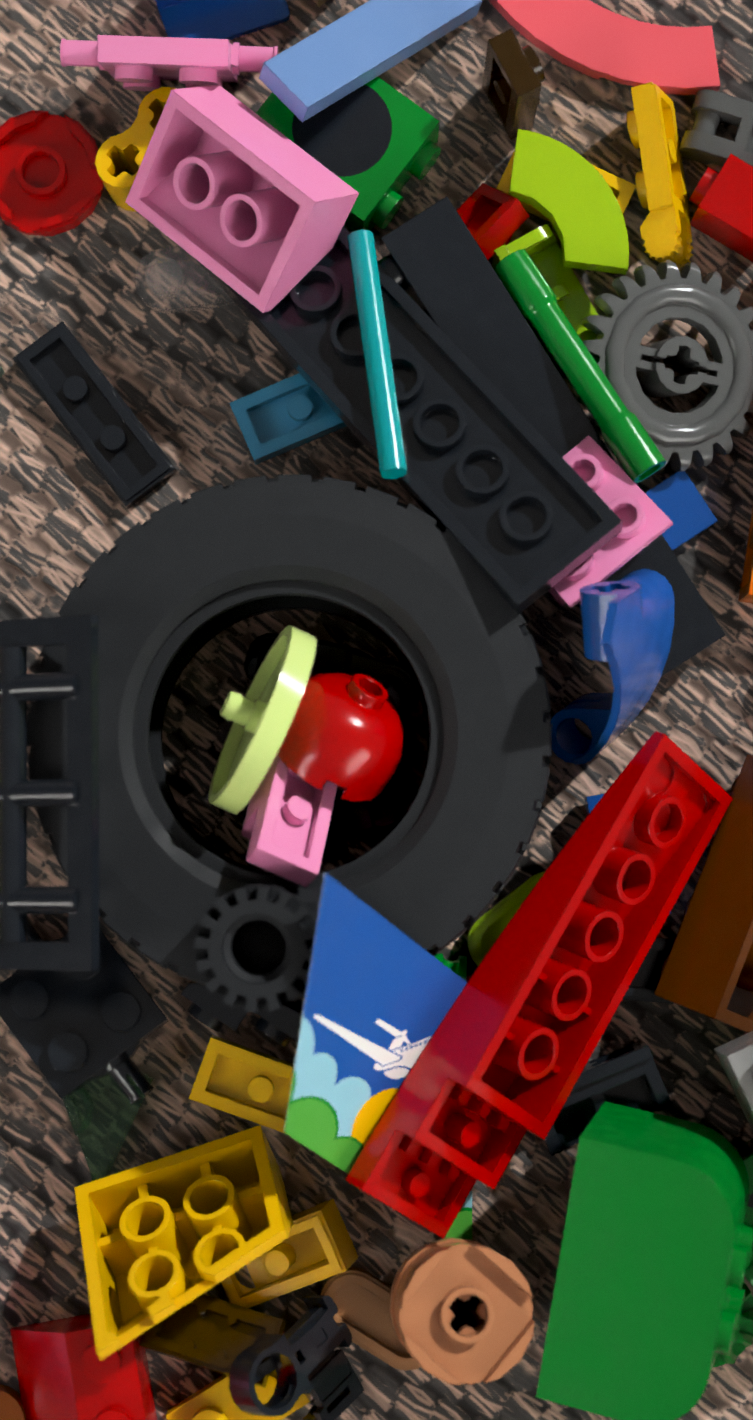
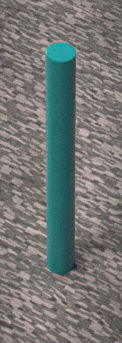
(377, 355)

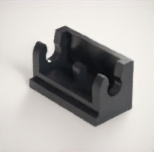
(619, 1077)

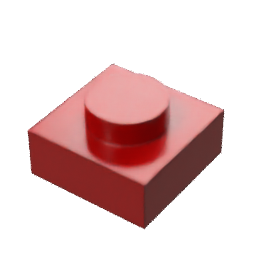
(492, 217)

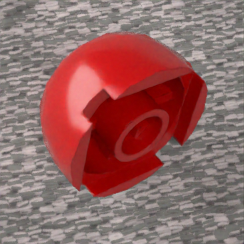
(344, 735)

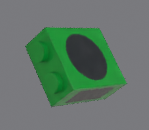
(368, 141)

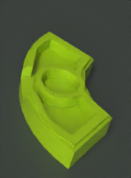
(574, 200)

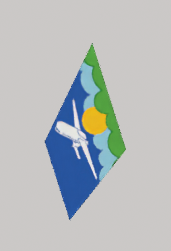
(362, 1029)

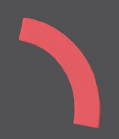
(617, 46)

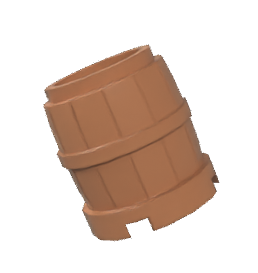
(421, 1311)

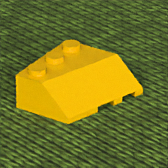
(176, 1230)

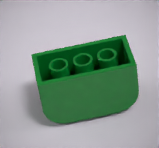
(646, 1267)

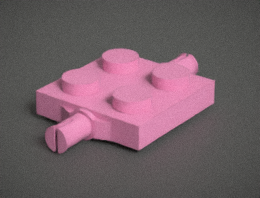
(146, 60)

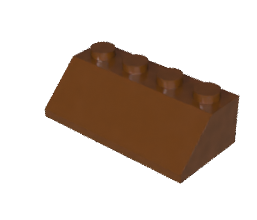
(714, 946)

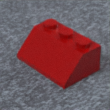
(67, 1379)

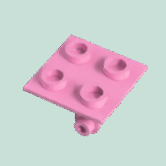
(639, 515)

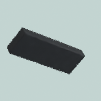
(95, 415)

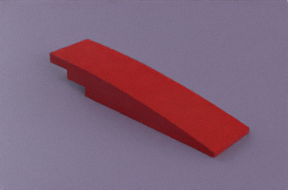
(543, 992)

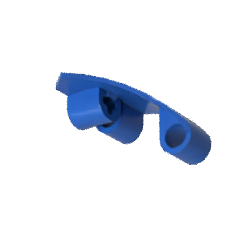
(631, 630)

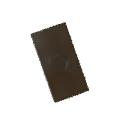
(210, 1333)

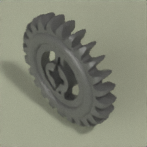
(632, 374)

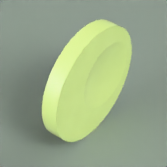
(261, 719)

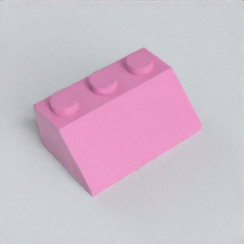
(238, 194)

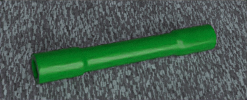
(617, 424)

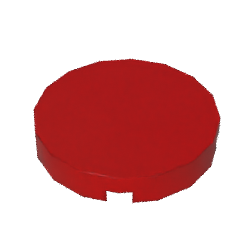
(55, 190)

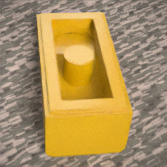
(312, 1252)

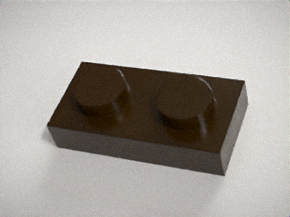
(512, 82)

